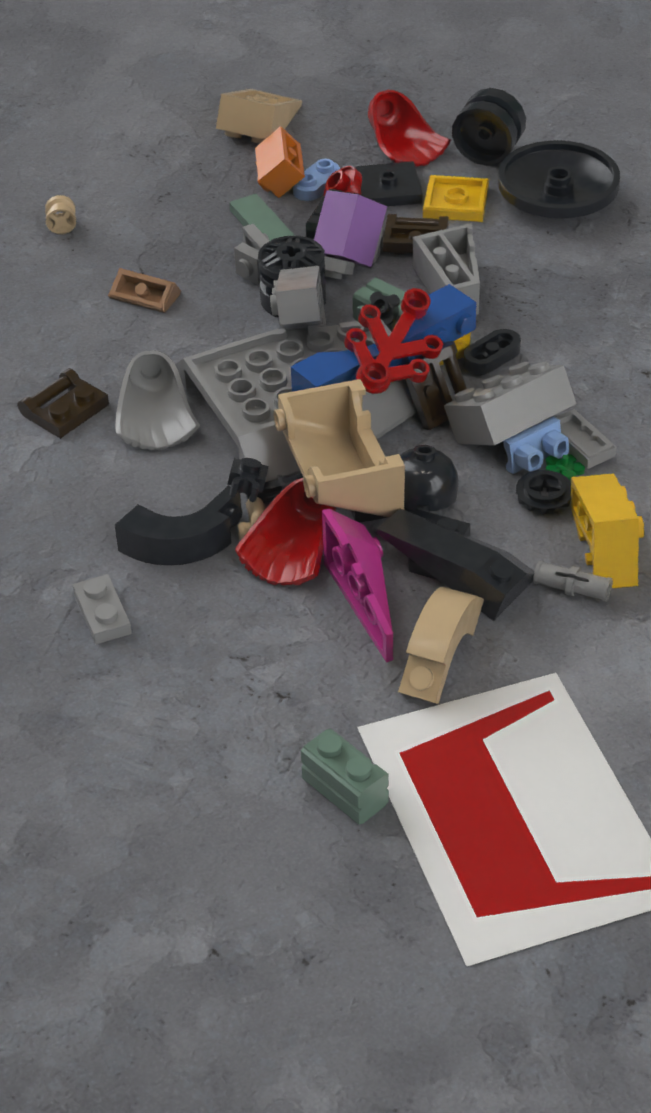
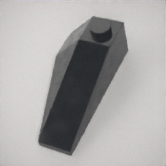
(459, 560)

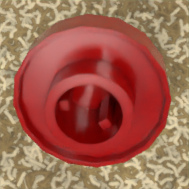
(346, 180)

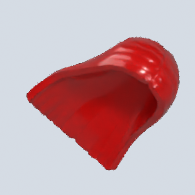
(403, 131)
(286, 539)

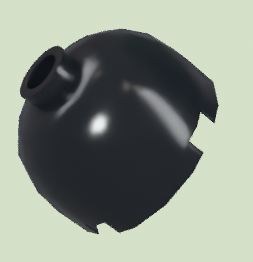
(429, 479)

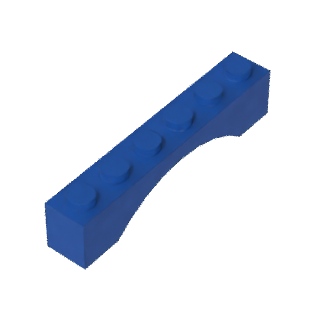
(448, 317)

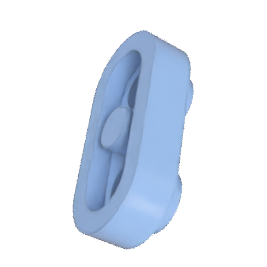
(315, 179)

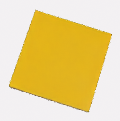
(456, 197)

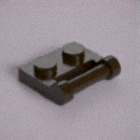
(401, 230)
(433, 393)
(67, 411)

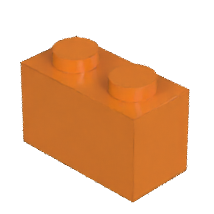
(279, 162)

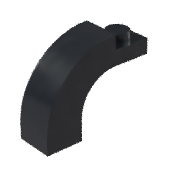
(179, 539)

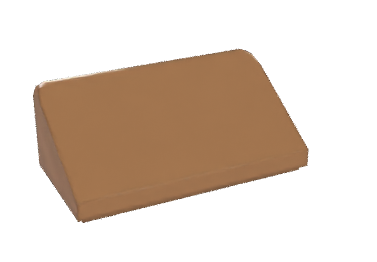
(144, 290)

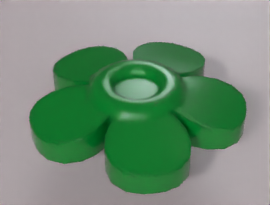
(566, 465)

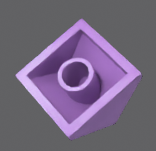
(350, 227)

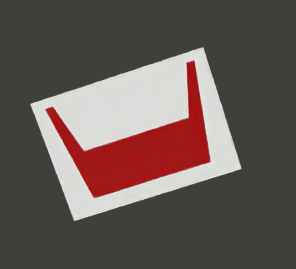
(514, 817)

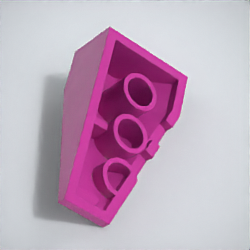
(357, 569)

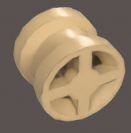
(63, 222)

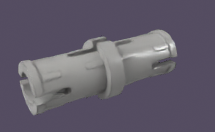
(572, 581)

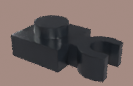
(247, 477)

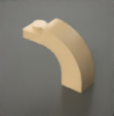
(433, 642)

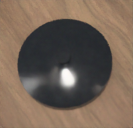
(558, 179)

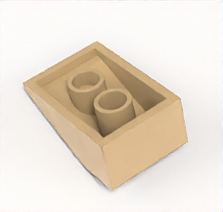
(255, 113)

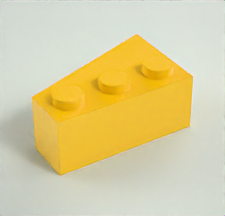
(609, 526)

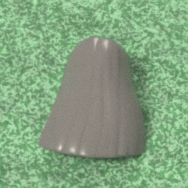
(153, 404)

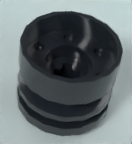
(287, 253)

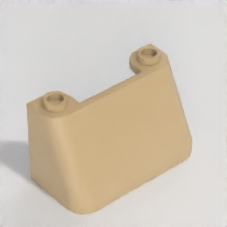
(339, 450)

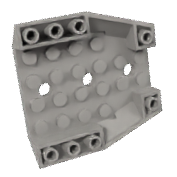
(262, 371)

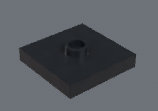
(391, 183)

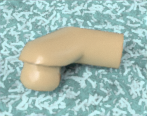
(254, 511)

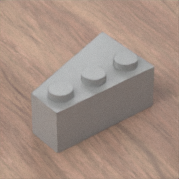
(448, 259)
(298, 298)

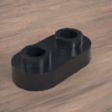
(492, 351)

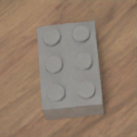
(509, 403)

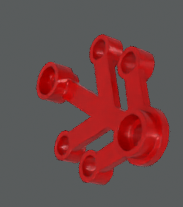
(414, 306)

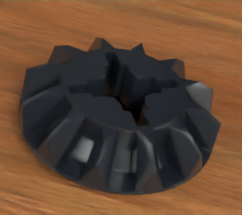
(531, 485)

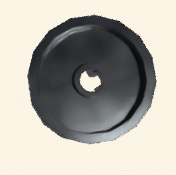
(489, 126)

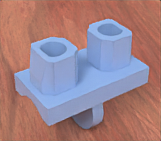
(534, 444)

